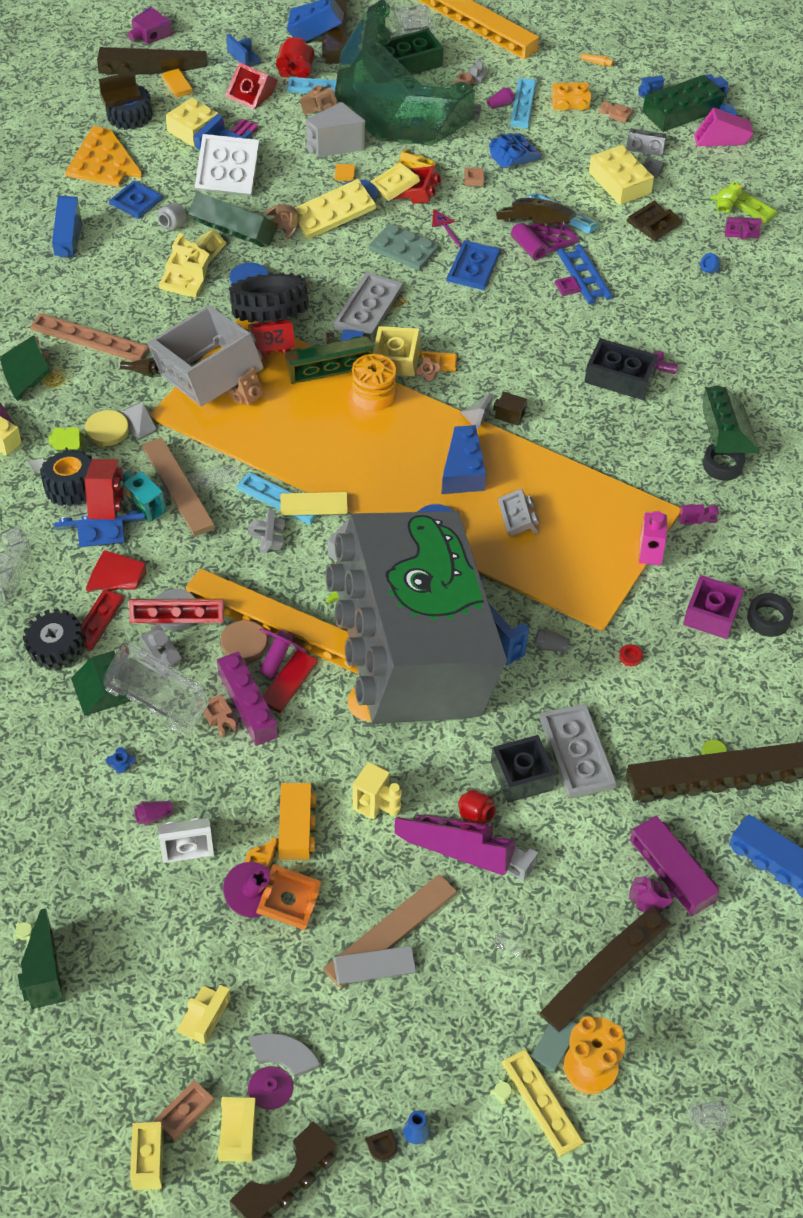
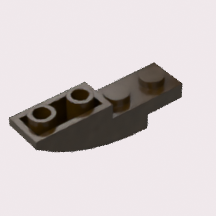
(540, 210)

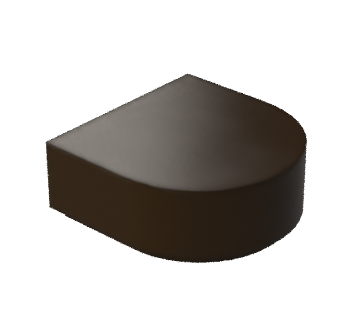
(382, 1146)

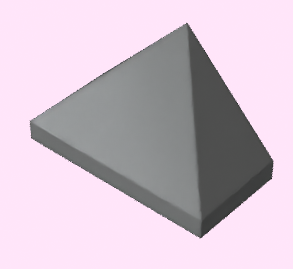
(478, 411)
(139, 420)

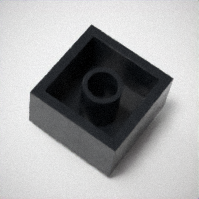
(523, 768)

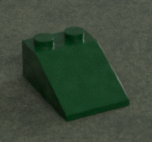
(39, 965)

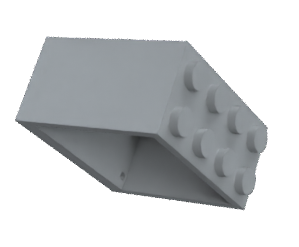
(197, 337)

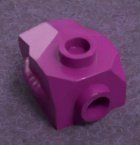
(648, 893)

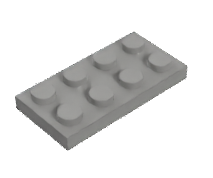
(368, 304)
(577, 751)

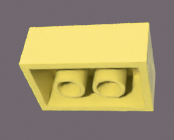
(621, 174)

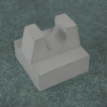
(478, 71)

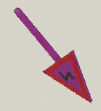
(441, 220)

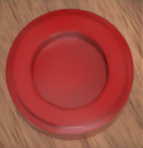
(630, 655)

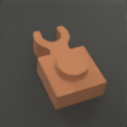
(617, 112)
(219, 713)

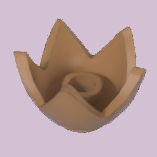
(285, 216)

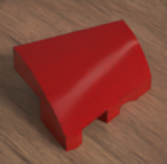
(116, 572)

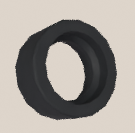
(720, 472)
(769, 628)

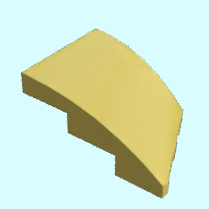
(185, 268)

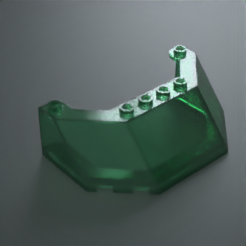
(389, 96)

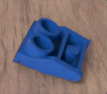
(512, 150)

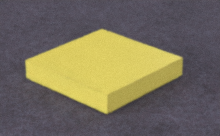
(395, 181)

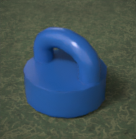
(710, 263)

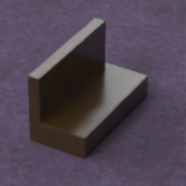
(119, 89)

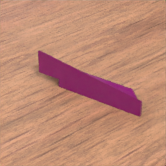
(458, 840)

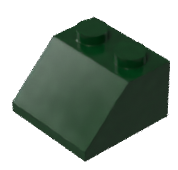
(91, 688)

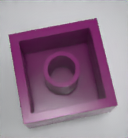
(713, 606)

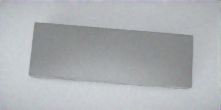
(374, 965)

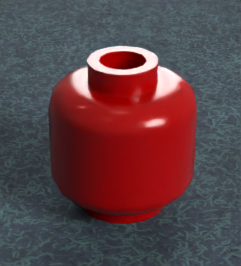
(477, 807)

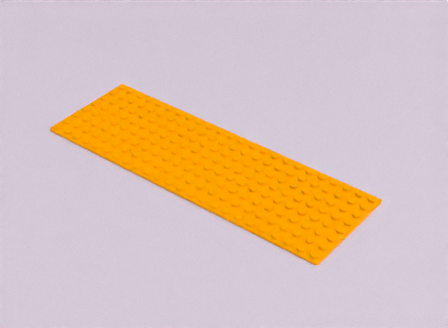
(396, 463)

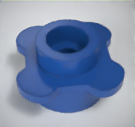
(120, 766)

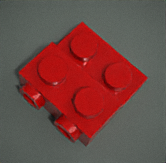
(424, 189)

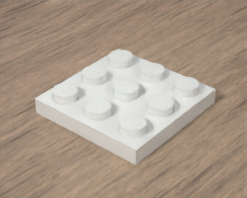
(227, 165)

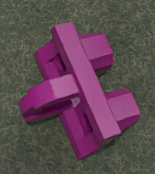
(750, 227)

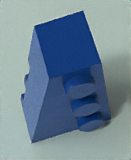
(314, 19)
(464, 463)

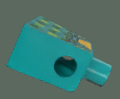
(144, 495)

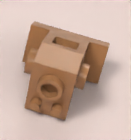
(318, 100)
(247, 389)

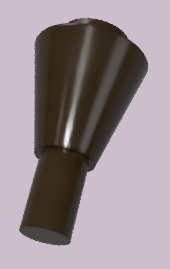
(144, 366)

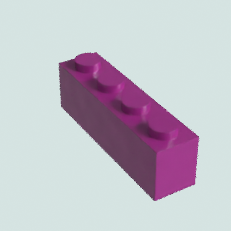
(247, 698)
(674, 865)

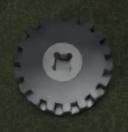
(51, 650)

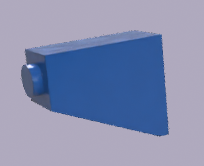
(66, 226)

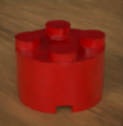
(295, 58)

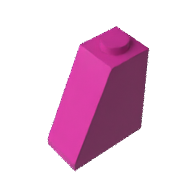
(723, 130)

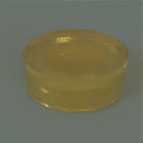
(53, 379)

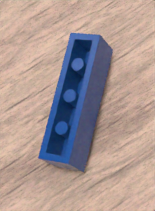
(769, 851)

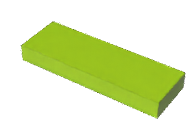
(754, 207)

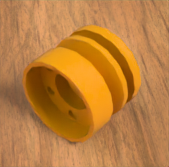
(373, 382)

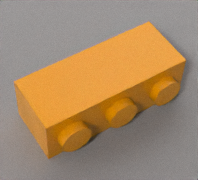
(296, 821)

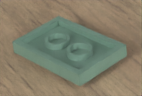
(404, 246)

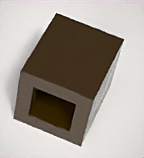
(510, 408)

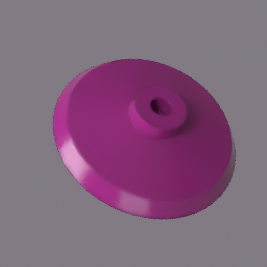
(270, 1087)

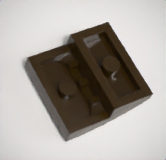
(654, 220)

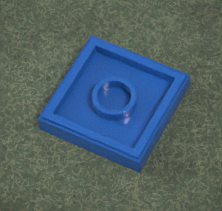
(136, 199)

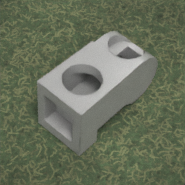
(522, 862)

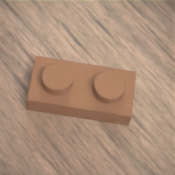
(184, 1110)

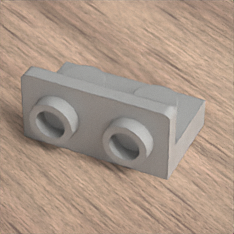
(518, 513)

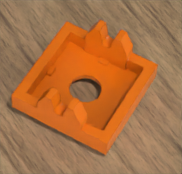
(305, 892)

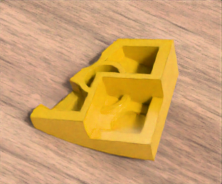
(414, 160)

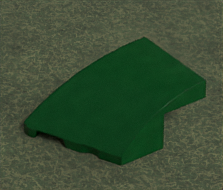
(24, 366)

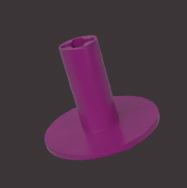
(277, 652)
(245, 887)

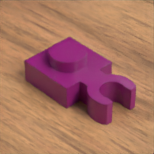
(697, 513)

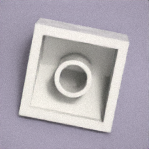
(185, 840)

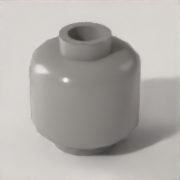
(172, 216)

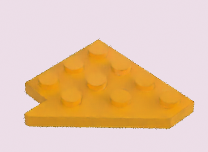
(102, 159)

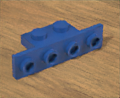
(100, 531)

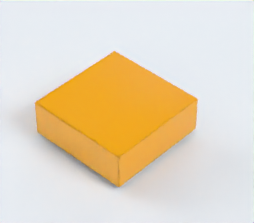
(344, 172)

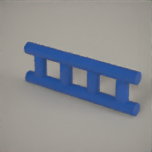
(582, 282)

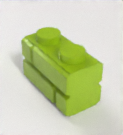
(67, 439)

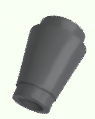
(551, 641)

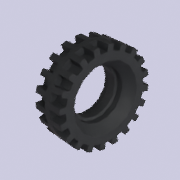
(269, 297)

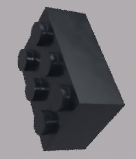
(621, 369)

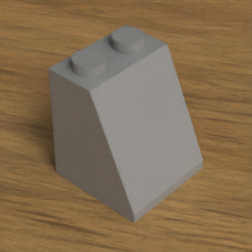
(335, 131)

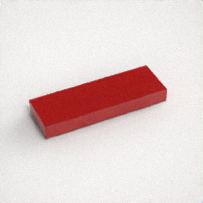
(100, 616)
(289, 681)

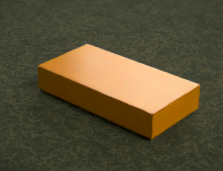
(177, 83)

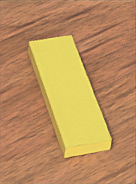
(313, 503)

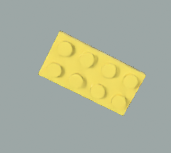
(334, 209)

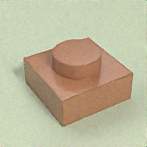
(473, 177)

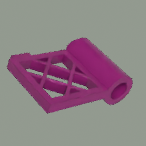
(534, 242)

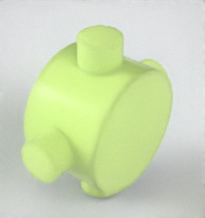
(23, 931)
(502, 1091)

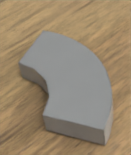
(284, 1051)

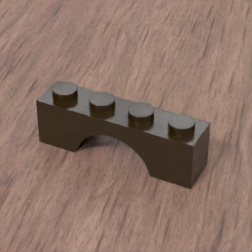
(312, 1151)

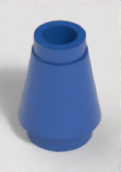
(416, 1128)

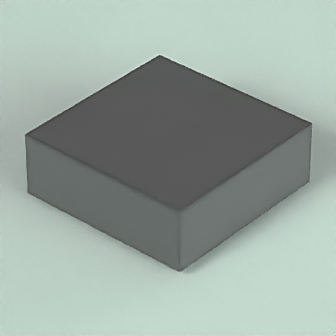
(654, 166)

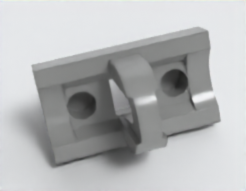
(268, 526)
(158, 639)

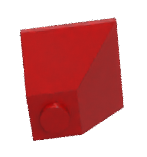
(250, 86)

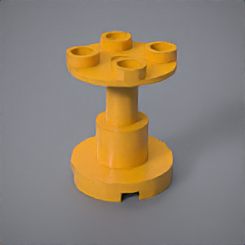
(594, 1054)

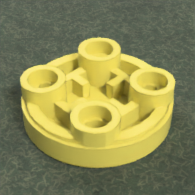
(106, 428)

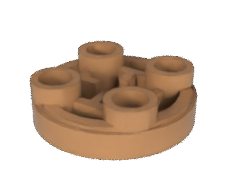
(245, 638)

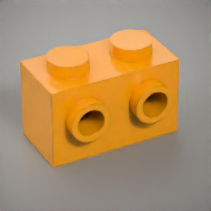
(570, 96)

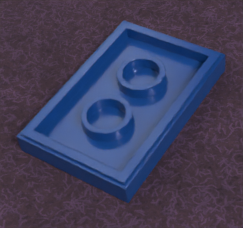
(473, 265)

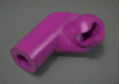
(665, 366)

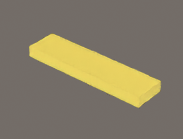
(542, 1103)

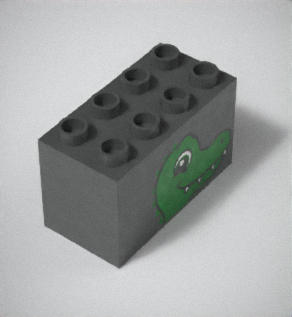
(415, 617)

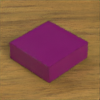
(567, 286)

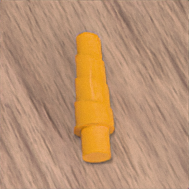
(597, 59)

